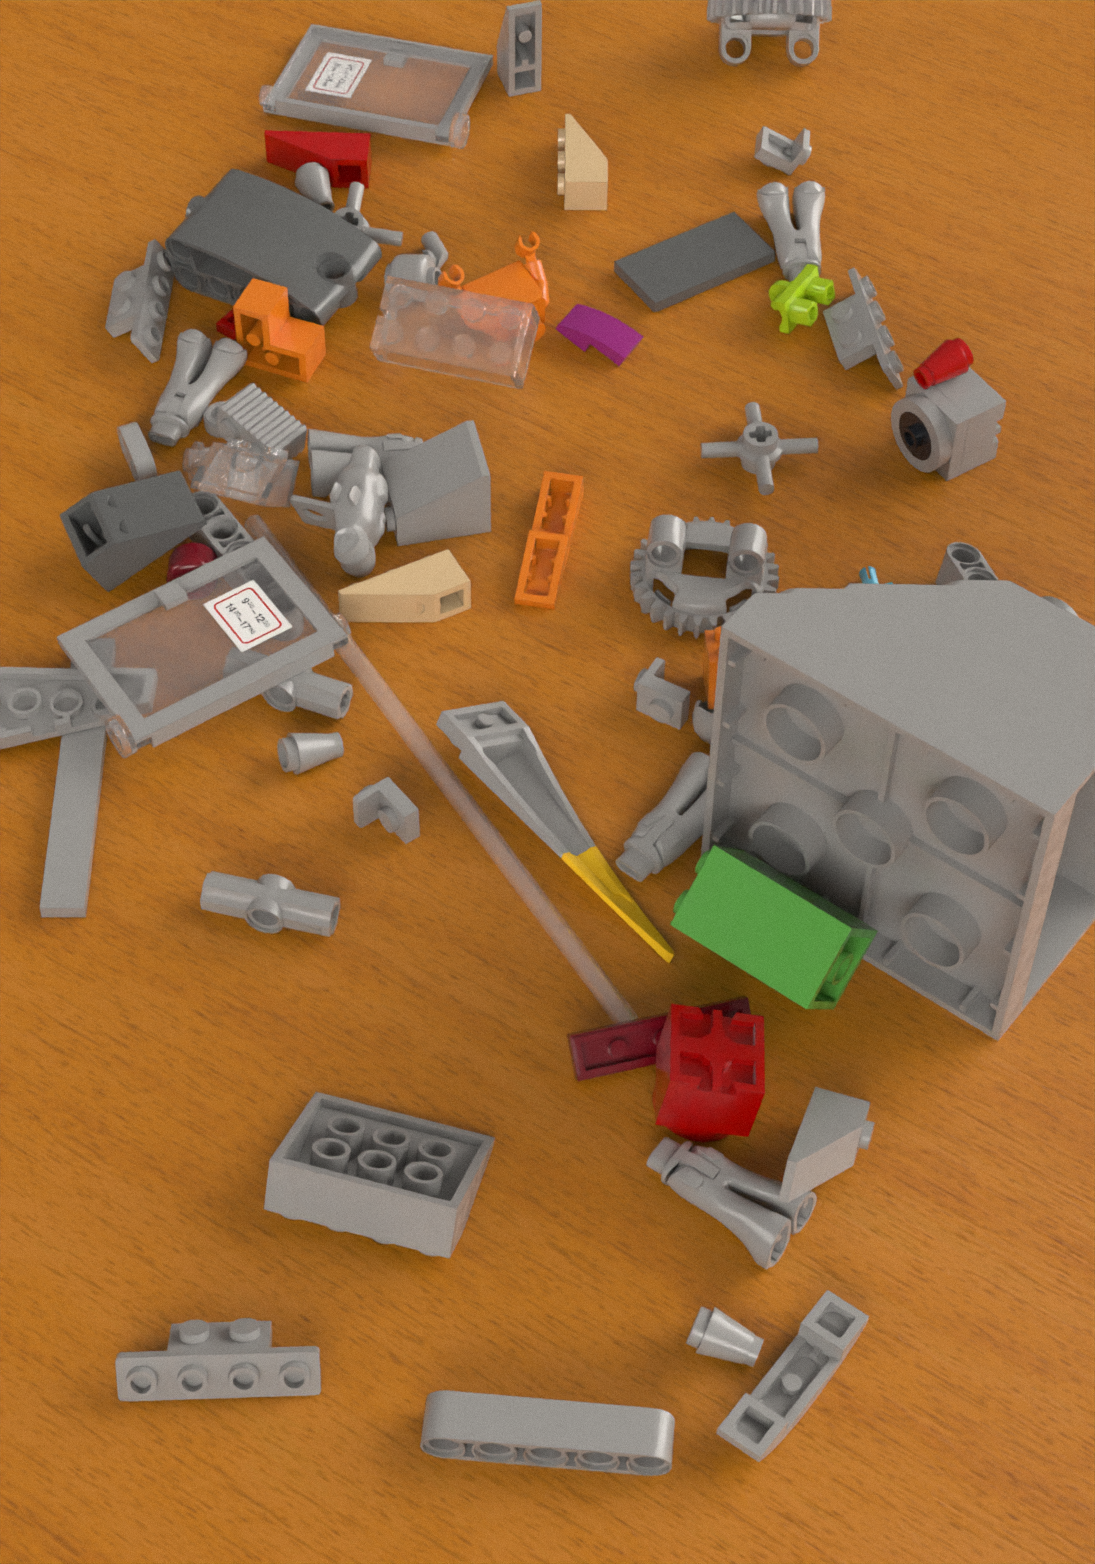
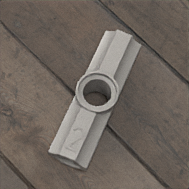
(311, 693)
(270, 903)

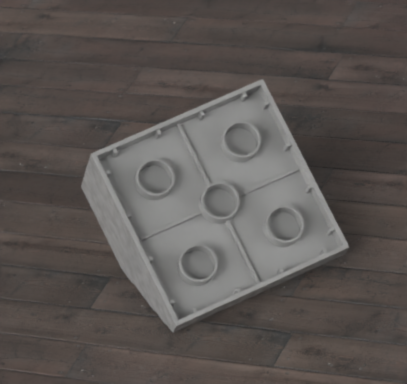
(919, 773)

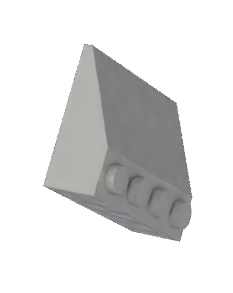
(378, 1174)

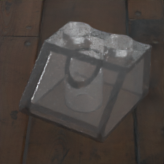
(247, 474)

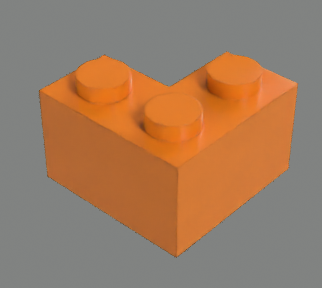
(273, 337)

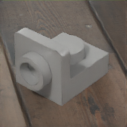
(392, 808)

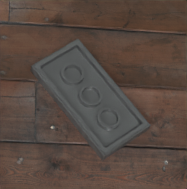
(694, 261)

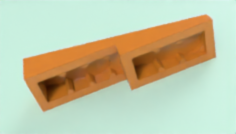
(549, 540)

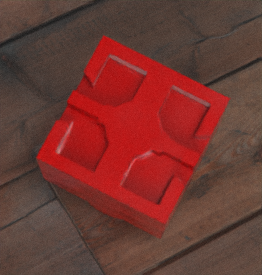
(709, 1073)

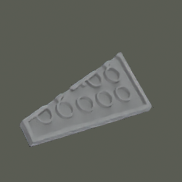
(45, 704)

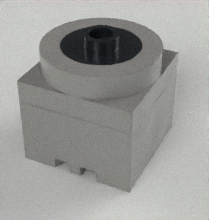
(948, 424)

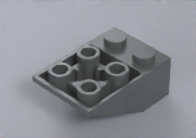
(131, 526)

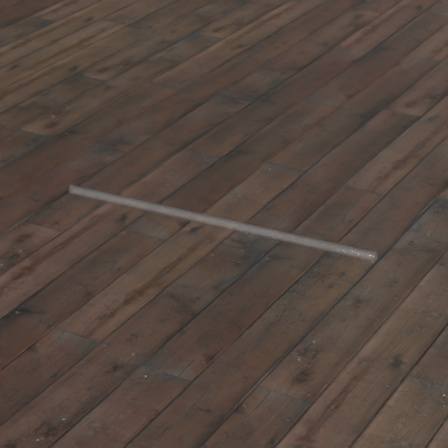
(467, 807)

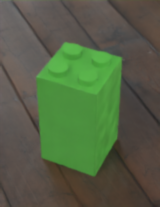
(772, 927)

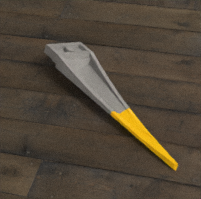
(510, 762)

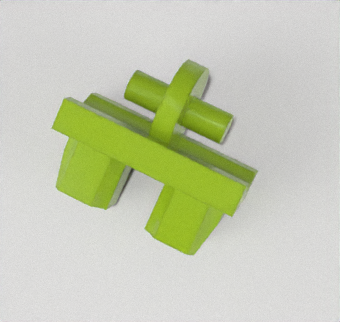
(799, 298)

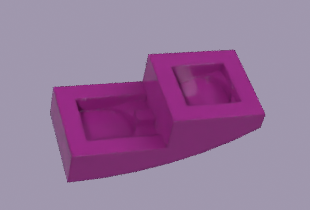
(607, 334)

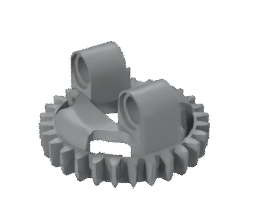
(769, 18)
(699, 600)

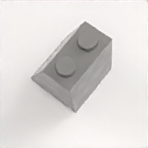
(439, 488)

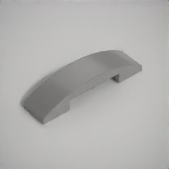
(795, 1379)

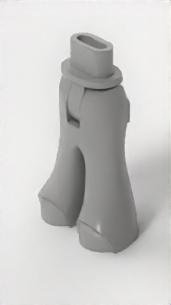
(793, 246)
(194, 382)
(332, 451)
(671, 824)
(733, 1196)

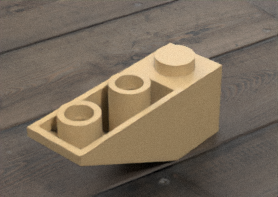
(584, 167)
(412, 593)

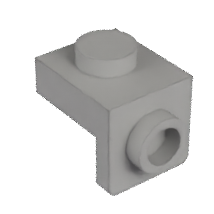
(781, 152)
(660, 698)

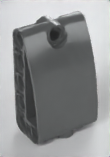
(270, 235)

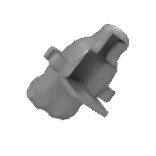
(353, 511)

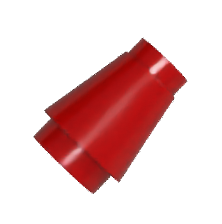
(944, 363)

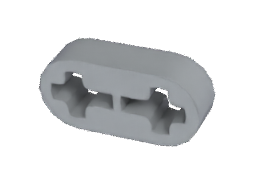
(136, 451)

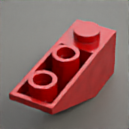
(342, 154)

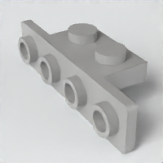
(142, 302)
(859, 332)
(219, 1363)

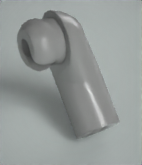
(434, 248)

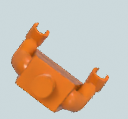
(512, 282)

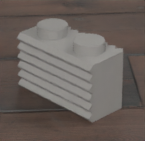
(260, 420)

